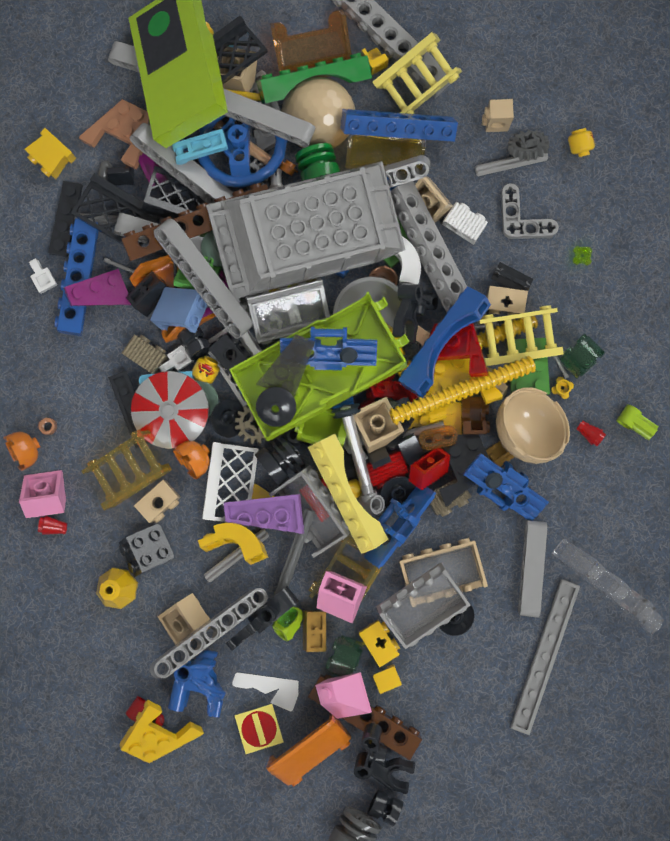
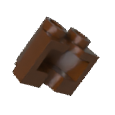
(473, 416)

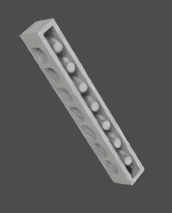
(390, 27)
(428, 243)

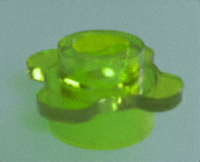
(586, 251)

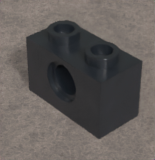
(222, 349)

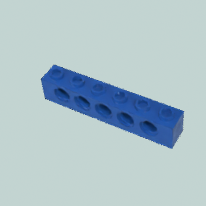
(398, 125)
(77, 230)

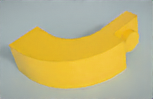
(225, 533)

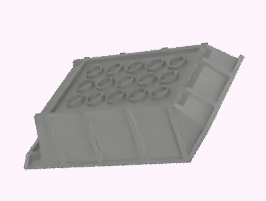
(306, 230)

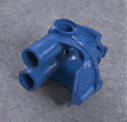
(200, 679)

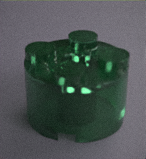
(582, 356)
(345, 656)

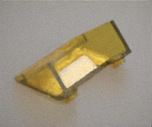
(372, 149)

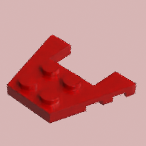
(465, 346)

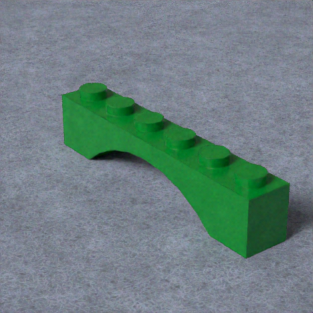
(277, 87)

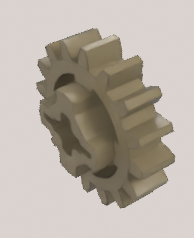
(247, 426)

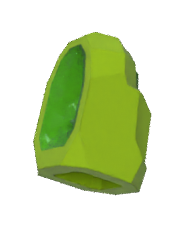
(288, 623)

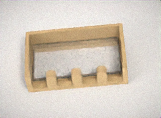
(460, 561)

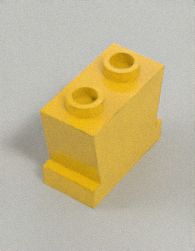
(49, 154)

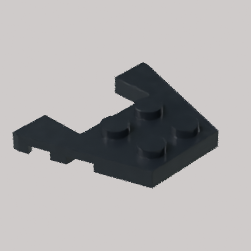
(461, 456)

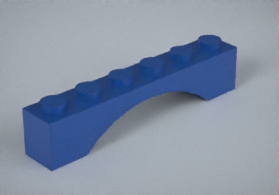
(466, 310)

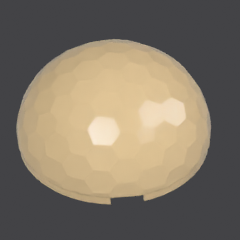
(321, 104)
(532, 426)

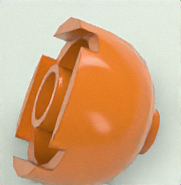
(22, 448)
(193, 457)

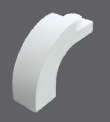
(409, 264)

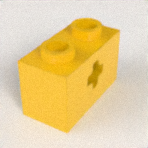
(381, 654)

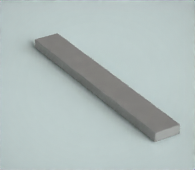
(544, 657)

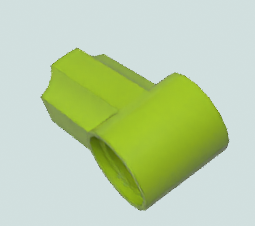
(632, 419)

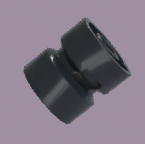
(195, 344)
(379, 805)

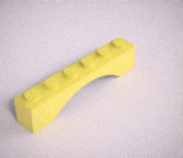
(363, 527)

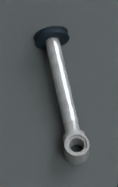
(368, 498)

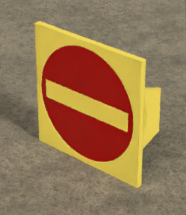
(259, 728)

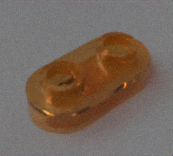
(437, 436)

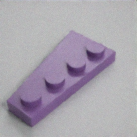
(276, 513)

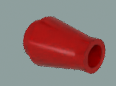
(591, 433)
(51, 526)

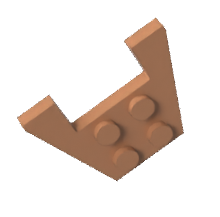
(121, 124)

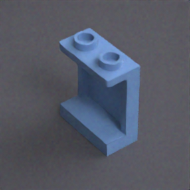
(179, 309)

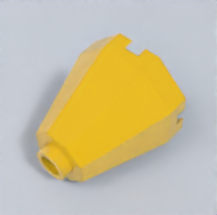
(123, 586)

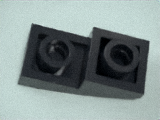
(410, 449)
(378, 457)

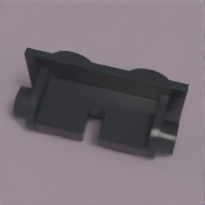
(511, 278)

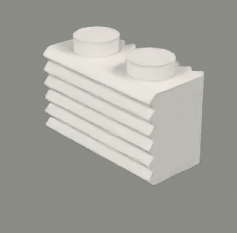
(465, 222)

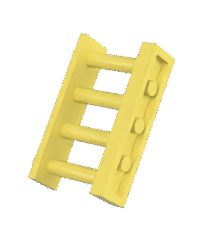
(414, 57)
(512, 354)

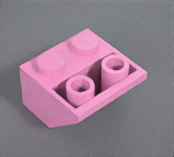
(340, 596)

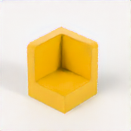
(376, 60)
(387, 679)

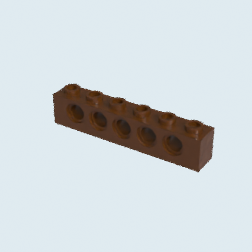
(404, 747)

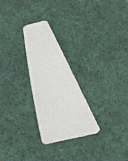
(285, 696)

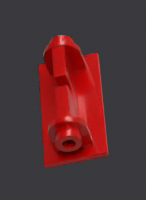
(387, 389)

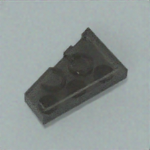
(289, 366)

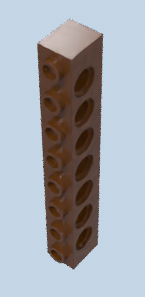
(135, 251)

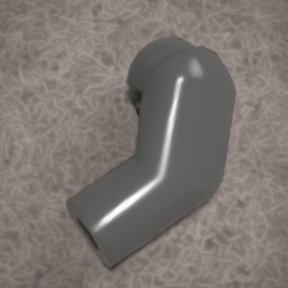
(103, 169)

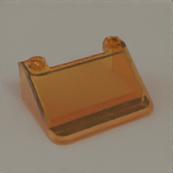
(312, 46)

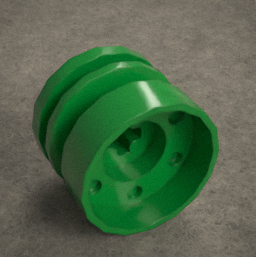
(316, 161)

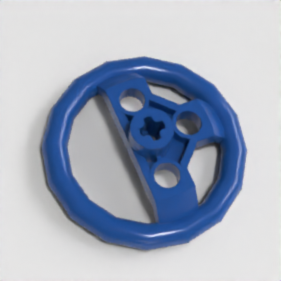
(239, 143)

